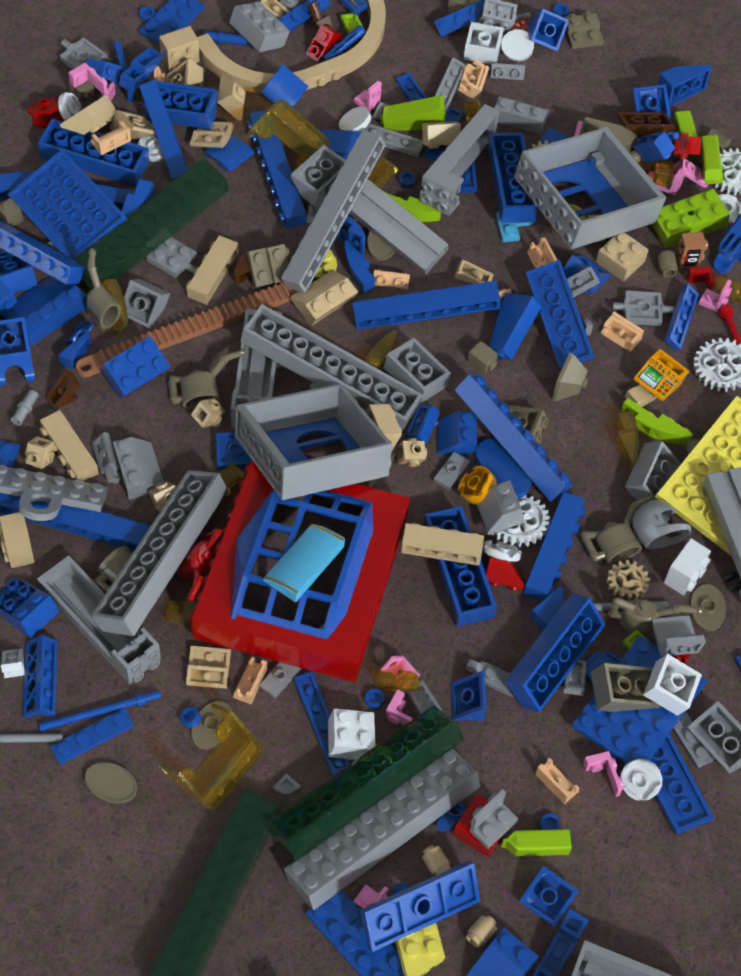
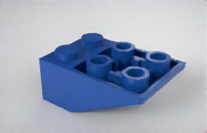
(26, 606)

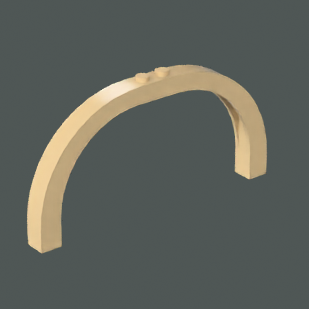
(313, 76)

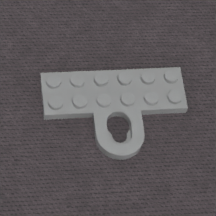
(51, 489)

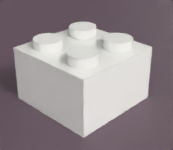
(483, 43)
(688, 567)
(672, 684)
(350, 733)

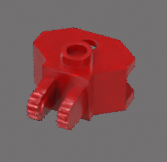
(45, 111)
(686, 145)

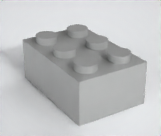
(259, 26)
(417, 369)

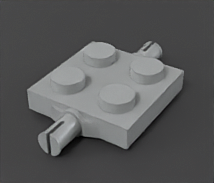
(78, 53)
(173, 257)
(643, 308)

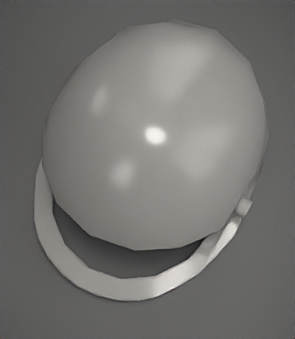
(651, 525)

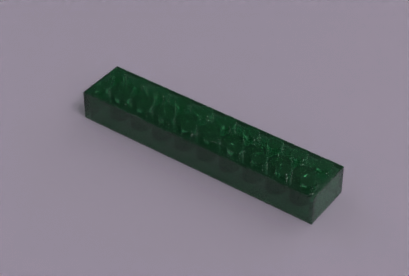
(154, 222)
(364, 782)
(217, 888)

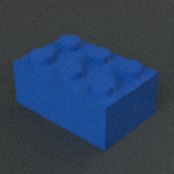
(135, 367)

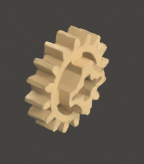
(619, 575)

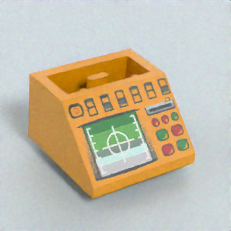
(661, 375)

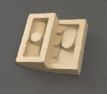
(216, 137)
(208, 667)

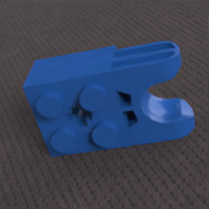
(729, 248)
(17, 352)

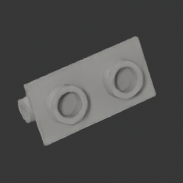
(507, 71)

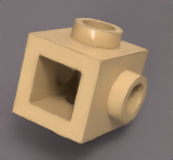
(208, 413)
(39, 452)
(411, 452)
(161, 494)

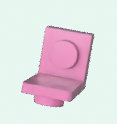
(84, 73)
(370, 98)
(692, 171)
(675, 183)
(714, 300)
(395, 708)
(598, 762)
(369, 896)

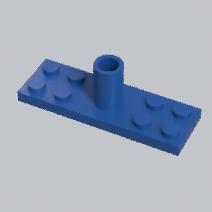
(419, 905)

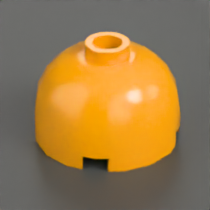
(476, 484)

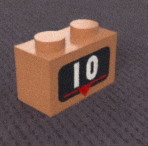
(691, 250)

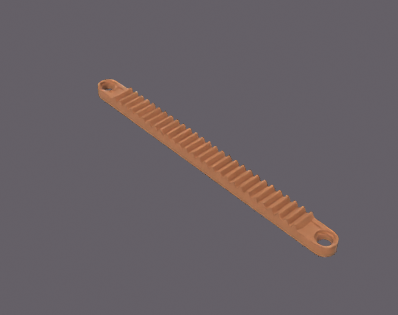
(192, 326)

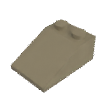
(621, 687)

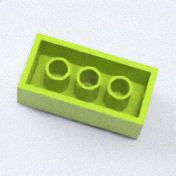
(691, 215)

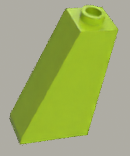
(412, 114)

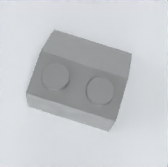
(145, 302)
(500, 508)

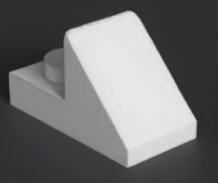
(12, 663)

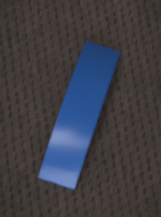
(562, 945)

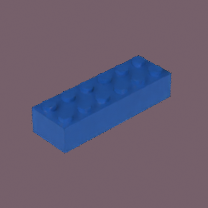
(120, 164)
(512, 201)
(463, 583)
(555, 652)

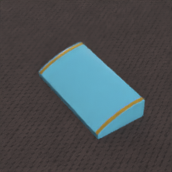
(305, 561)

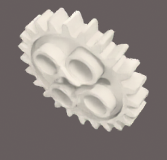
(731, 171)
(722, 364)
(535, 524)

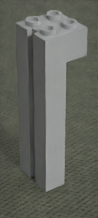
(444, 176)
(398, 228)
(254, 375)
(725, 498)
(78, 598)

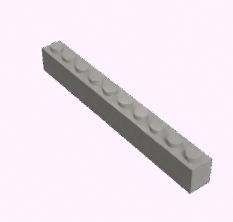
(333, 211)

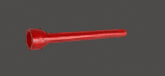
(726, 312)

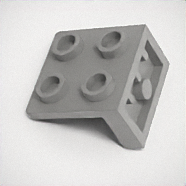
(498, 14)
(676, 636)
(492, 820)

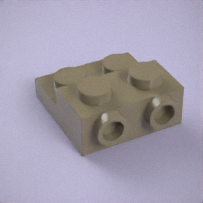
(584, 30)
(268, 264)
(532, 420)

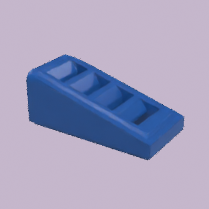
(75, 351)

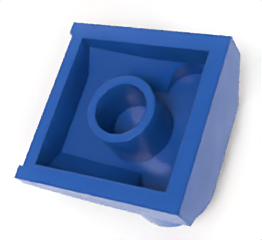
(651, 99)
(549, 896)

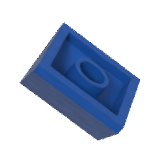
(547, 29)
(469, 698)

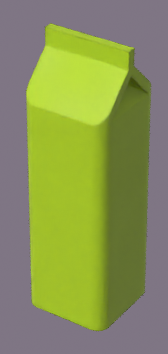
(685, 124)
(711, 160)
(538, 842)

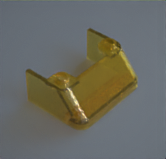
(291, 129)
(225, 764)

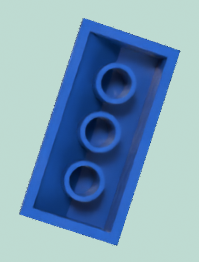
(188, 104)

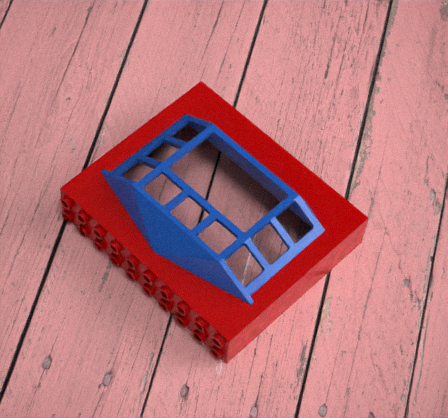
(357, 596)

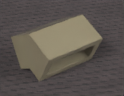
(723, 140)

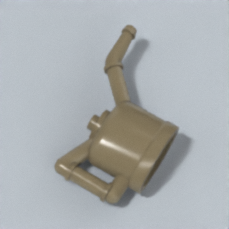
(100, 303)
(199, 384)
(615, 540)
(112, 567)
(639, 613)

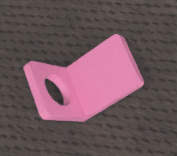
(400, 662)

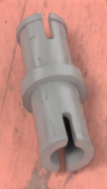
(24, 407)

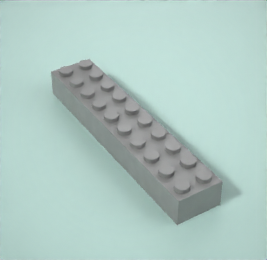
(327, 363)
(159, 553)
(382, 829)

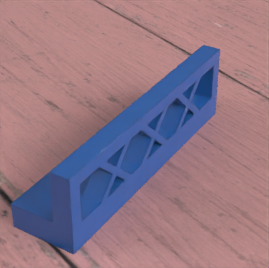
(43, 676)

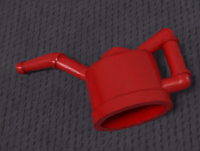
(198, 560)

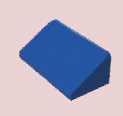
(423, 423)

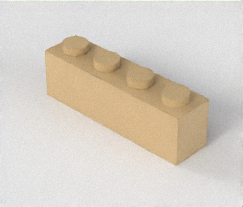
(212, 269)
(68, 446)
(442, 544)

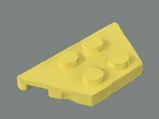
(420, 951)

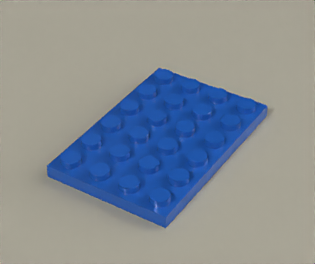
(66, 205)
(631, 732)

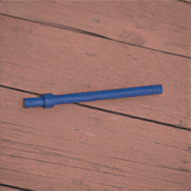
(139, 700)

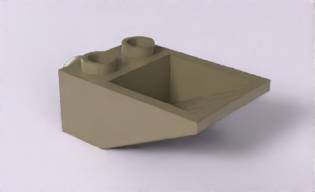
(624, 135)

